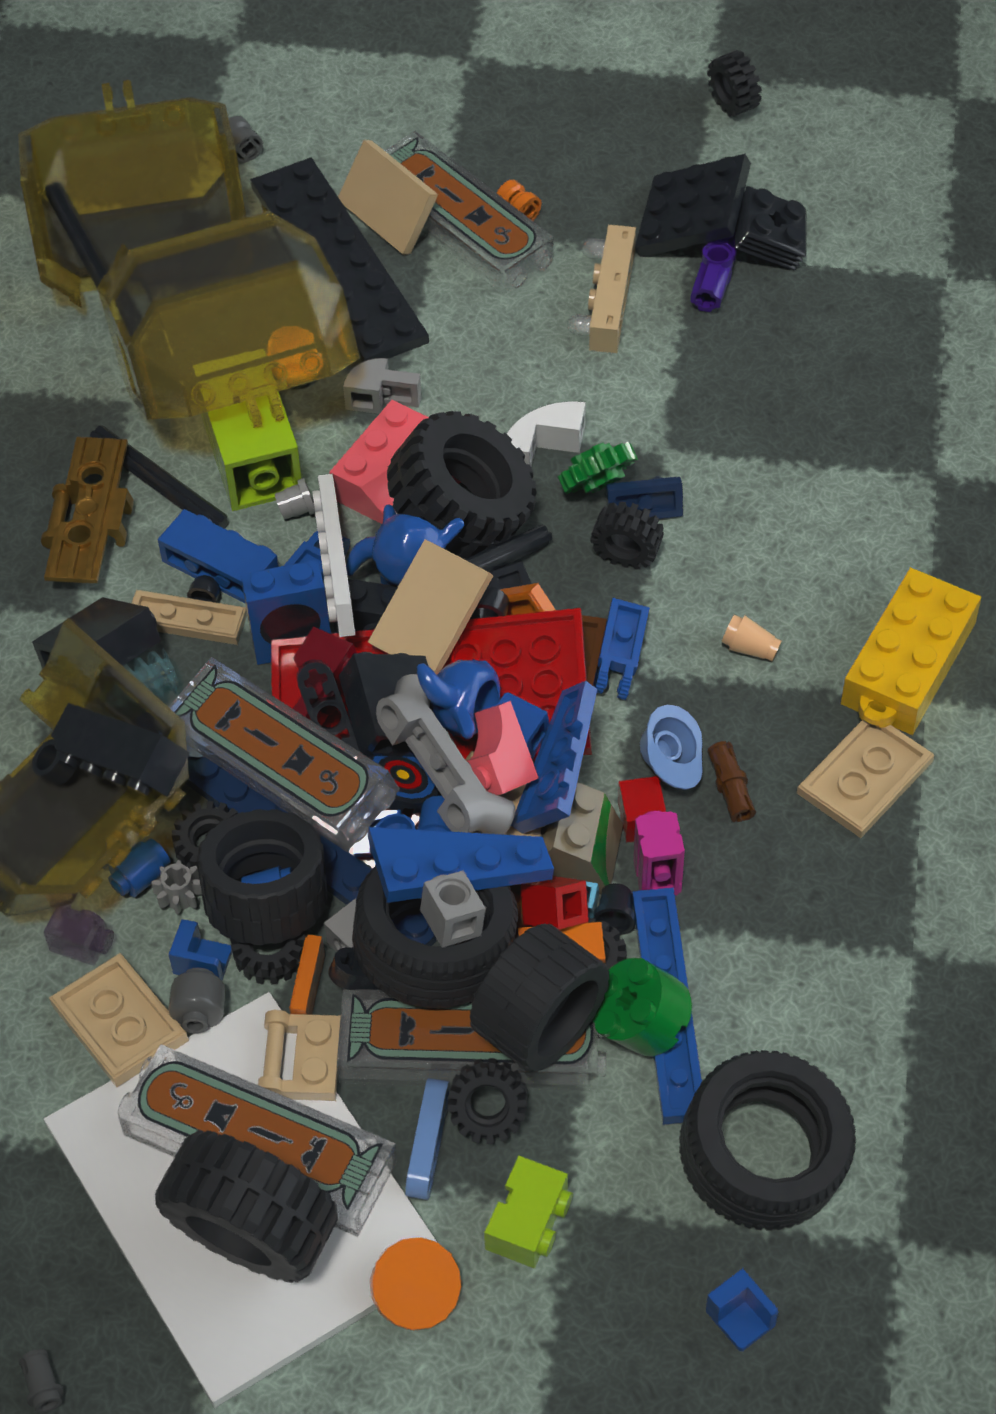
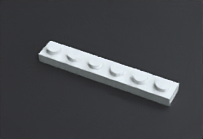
(333, 556)

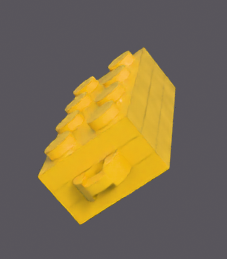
(910, 651)

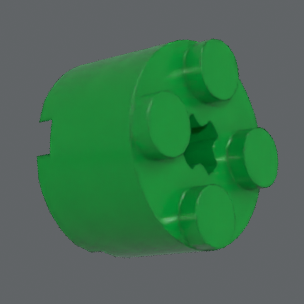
(643, 1007)

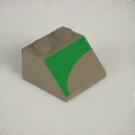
(587, 840)

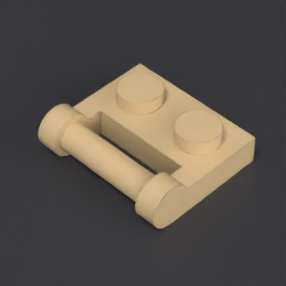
(314, 1059)

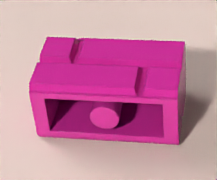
(658, 851)

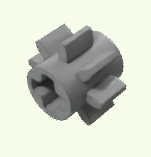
(177, 887)

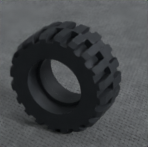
(478, 458)
(247, 1206)

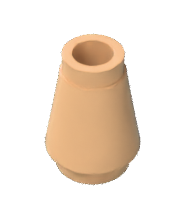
(750, 638)

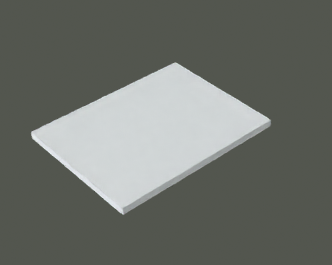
(221, 1314)

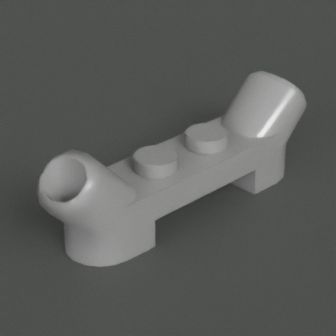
(466, 801)

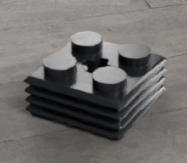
(771, 228)

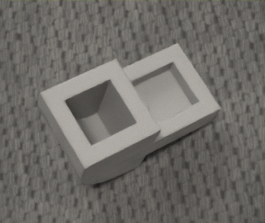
(372, 385)

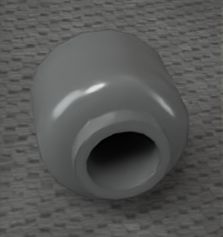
(197, 1000)

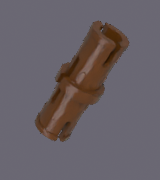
(731, 781)

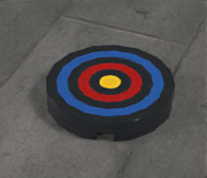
(411, 779)

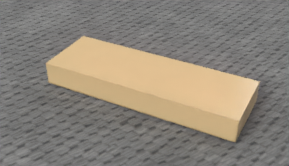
(194, 617)

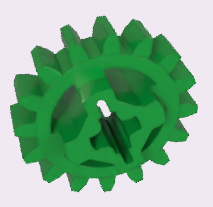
(597, 467)

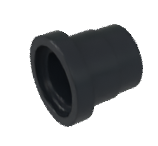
(616, 908)

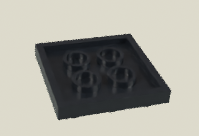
(693, 205)

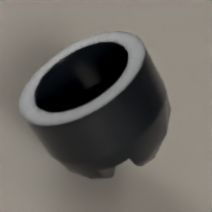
(204, 589)

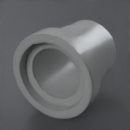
(295, 500)

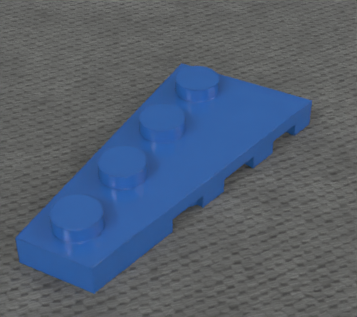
(558, 761)
(489, 860)

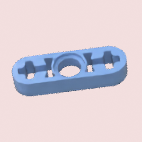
(427, 1139)

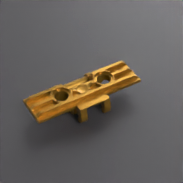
(80, 544)

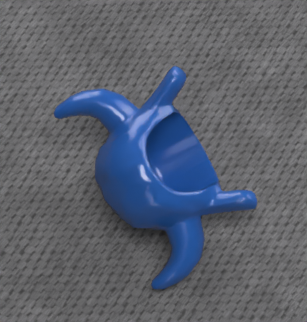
(398, 543)
(459, 693)

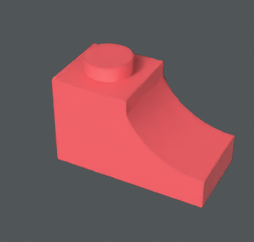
(501, 751)

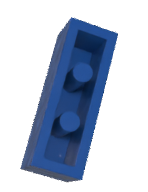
(205, 548)

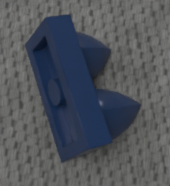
(658, 495)

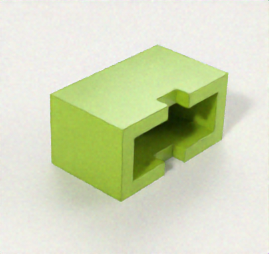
(525, 1223)

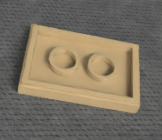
(387, 197)
(431, 606)
(865, 775)
(117, 1018)

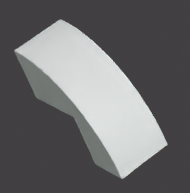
(550, 427)

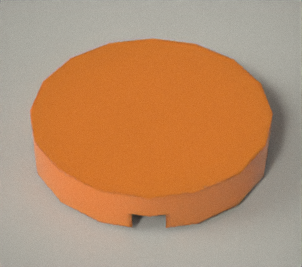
(415, 1283)

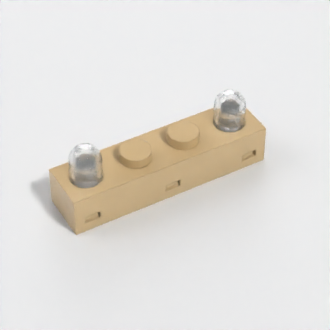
(612, 288)

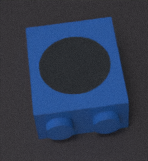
(284, 604)

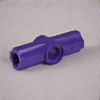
(714, 274)

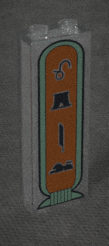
(474, 220)
(283, 754)
(407, 1044)
(187, 1095)

